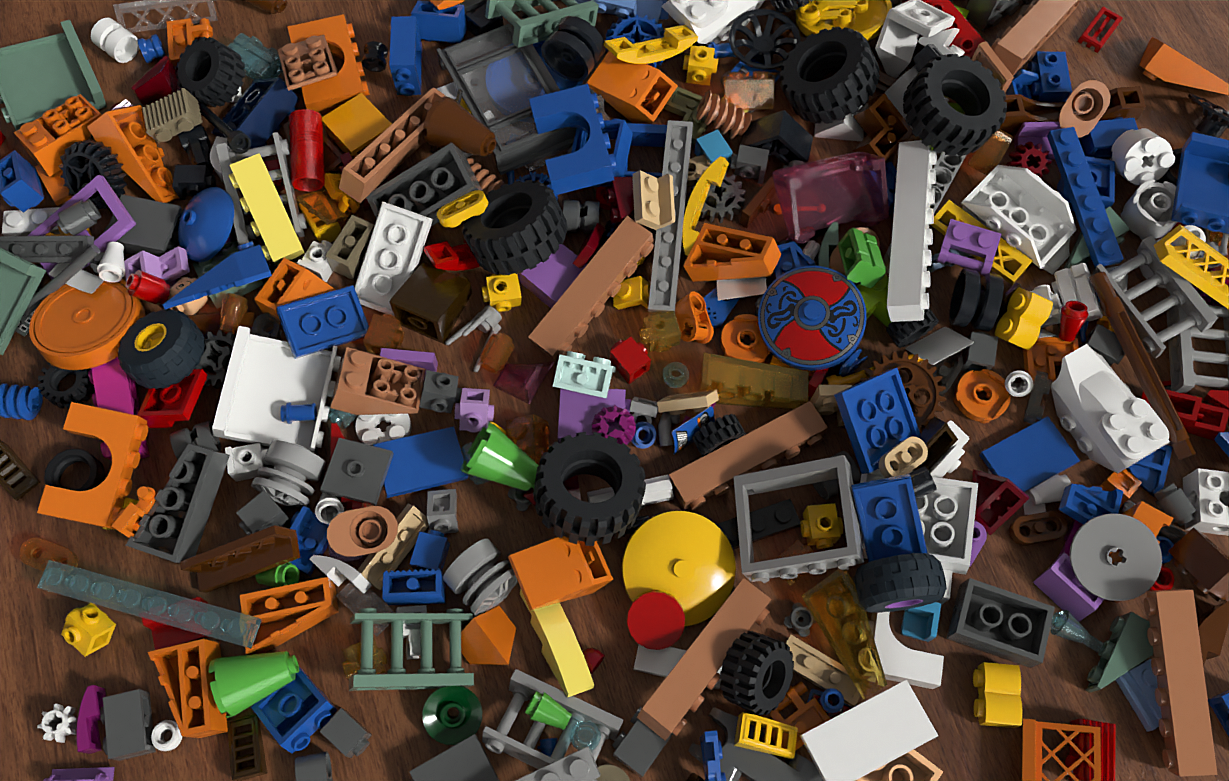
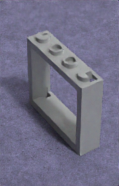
(793, 476)

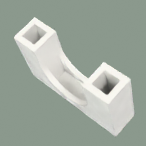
(902, 662)

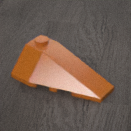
(1173, 67)
(136, 150)

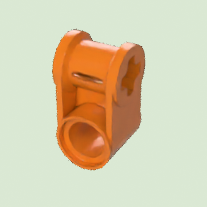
(691, 316)

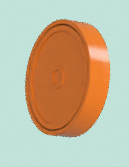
(84, 328)

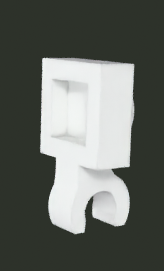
(412, 631)

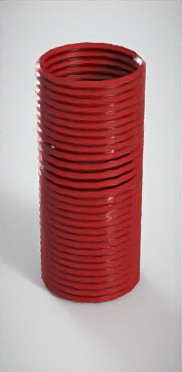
(306, 150)

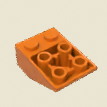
(632, 88)
(56, 131)
(289, 284)
(559, 571)

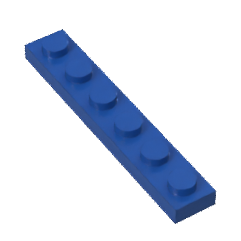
(1084, 197)

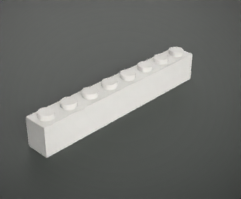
(911, 232)

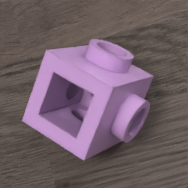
(474, 409)

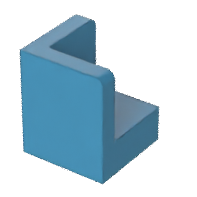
(713, 146)
(921, 622)

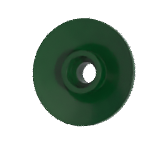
(448, 728)

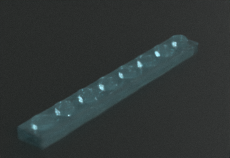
(150, 604)

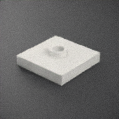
(921, 17)

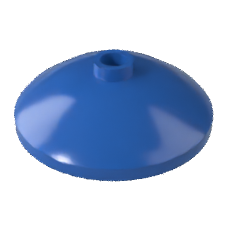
(206, 224)

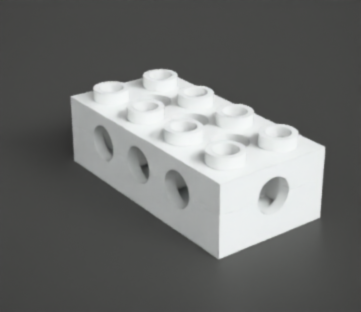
(1210, 496)

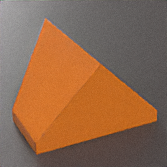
(488, 638)

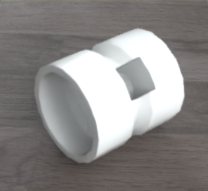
(115, 40)

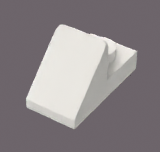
(942, 41)

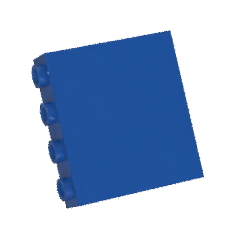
(1203, 184)

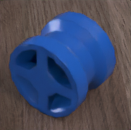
(151, 48)

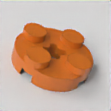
(735, 330)
(978, 409)

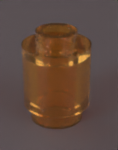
(496, 352)

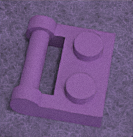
(970, 240)

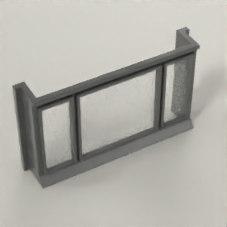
(497, 90)

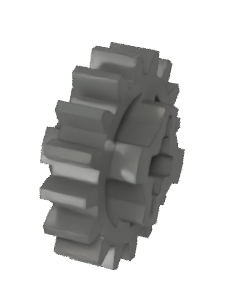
(716, 202)
(211, 356)

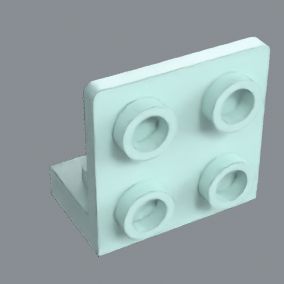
(582, 375)

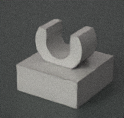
(644, 407)

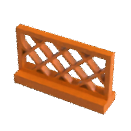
(1033, 744)

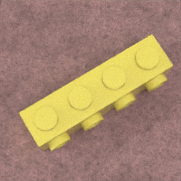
(266, 208)

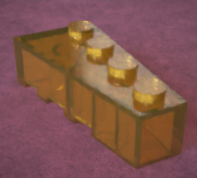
(753, 383)

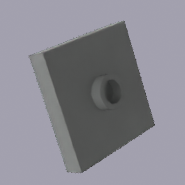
(357, 471)

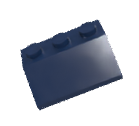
(261, 110)

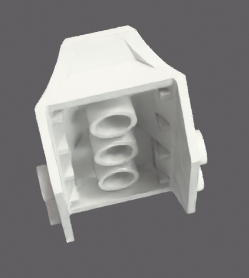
(710, 18)
(1025, 213)
(1104, 413)

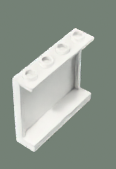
(263, 379)

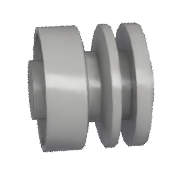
(291, 468)
(477, 572)

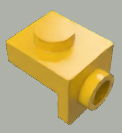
(632, 293)

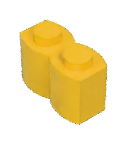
(1023, 318)
(999, 695)

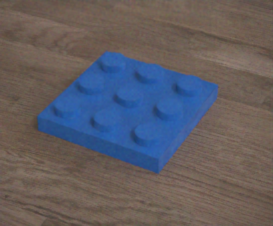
(876, 417)

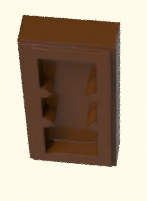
(758, 203)

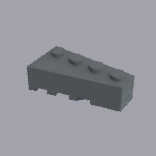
(183, 506)

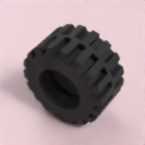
(210, 71)
(756, 672)

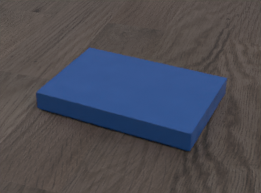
(323, 321)
(1030, 455)
(423, 462)
(889, 517)

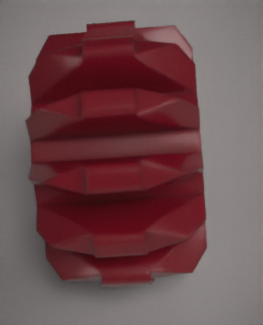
(1033, 153)

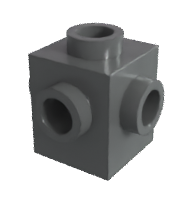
(440, 392)

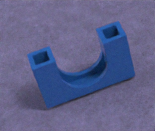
(592, 162)

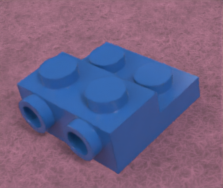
(1104, 177)
(295, 712)

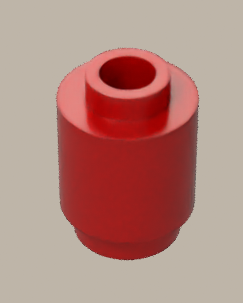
(148, 287)

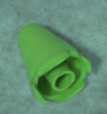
(500, 460)
(250, 678)

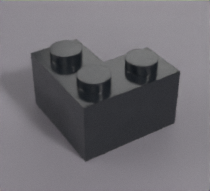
(780, 136)

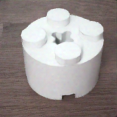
(1141, 156)
(1150, 209)

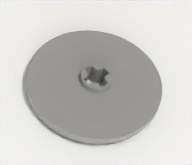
(1136, 547)

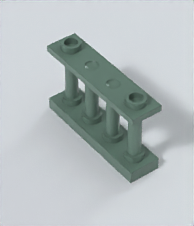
(538, 25)
(397, 678)

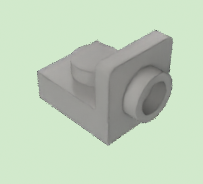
(442, 511)

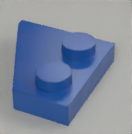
(1152, 469)
(711, 756)

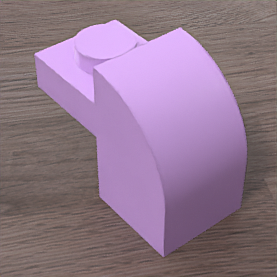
(168, 266)

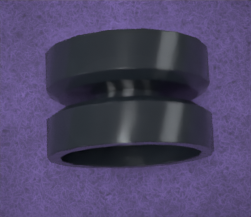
(573, 48)
(976, 300)

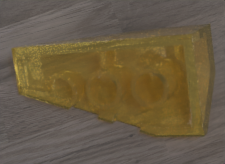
(847, 629)

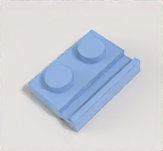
(1139, 689)

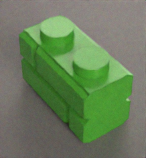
(861, 258)

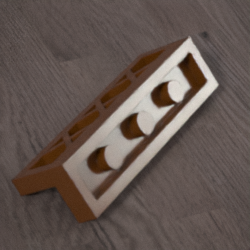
(243, 557)

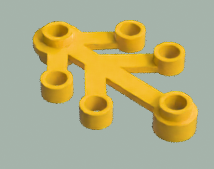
(813, 13)

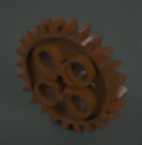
(919, 379)

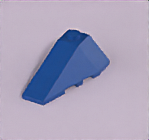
(234, 271)

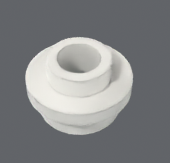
(158, 732)

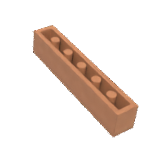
(1031, 31)
(388, 150)
(592, 288)
(747, 455)
(702, 661)
(1180, 682)

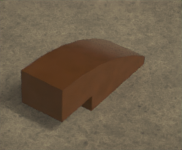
(1212, 630)

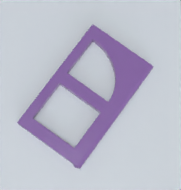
(114, 233)

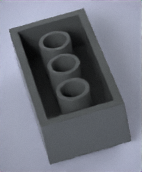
(428, 184)

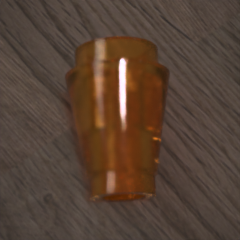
(232, 312)

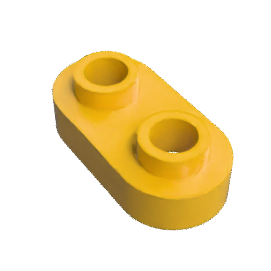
(462, 208)

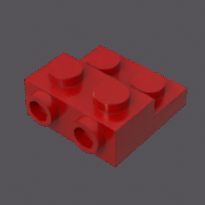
(172, 403)

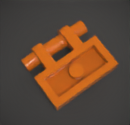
(182, 33)
(128, 518)
(805, 718)

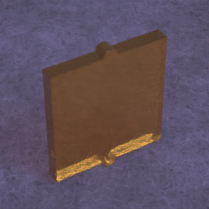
(324, 207)

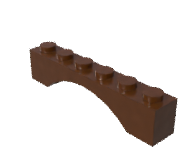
(1124, 103)

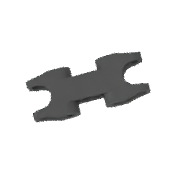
(751, 763)

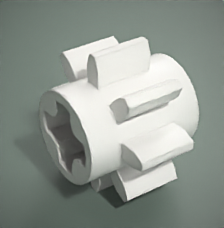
(56, 716)

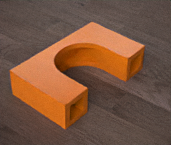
(332, 92)
(101, 504)

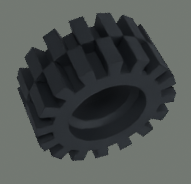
(906, 332)
(62, 399)
(718, 434)

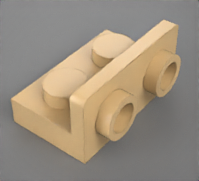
(653, 200)
(825, 401)

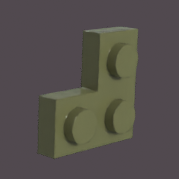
(685, 104)

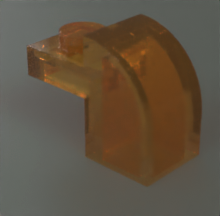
(990, 153)

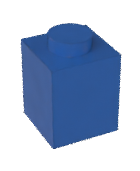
(430, 551)

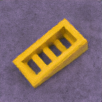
(319, 228)
(742, 731)

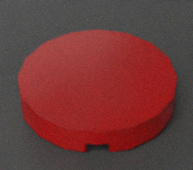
(656, 620)

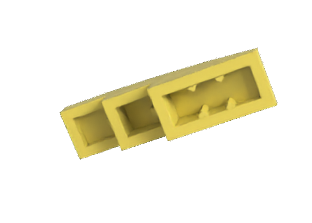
(561, 648)

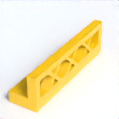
(1005, 254)
(1208, 281)

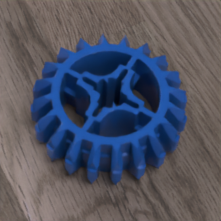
(637, 30)

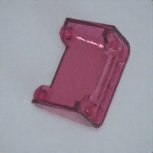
(832, 191)

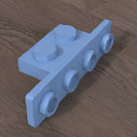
(631, 7)

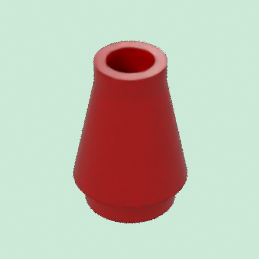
(1072, 318)

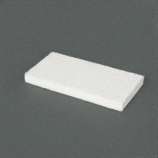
(391, 255)
(869, 735)

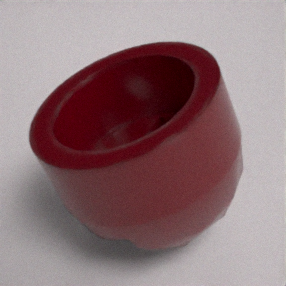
(593, 658)

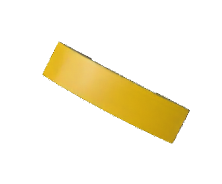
(674, 42)
(713, 175)

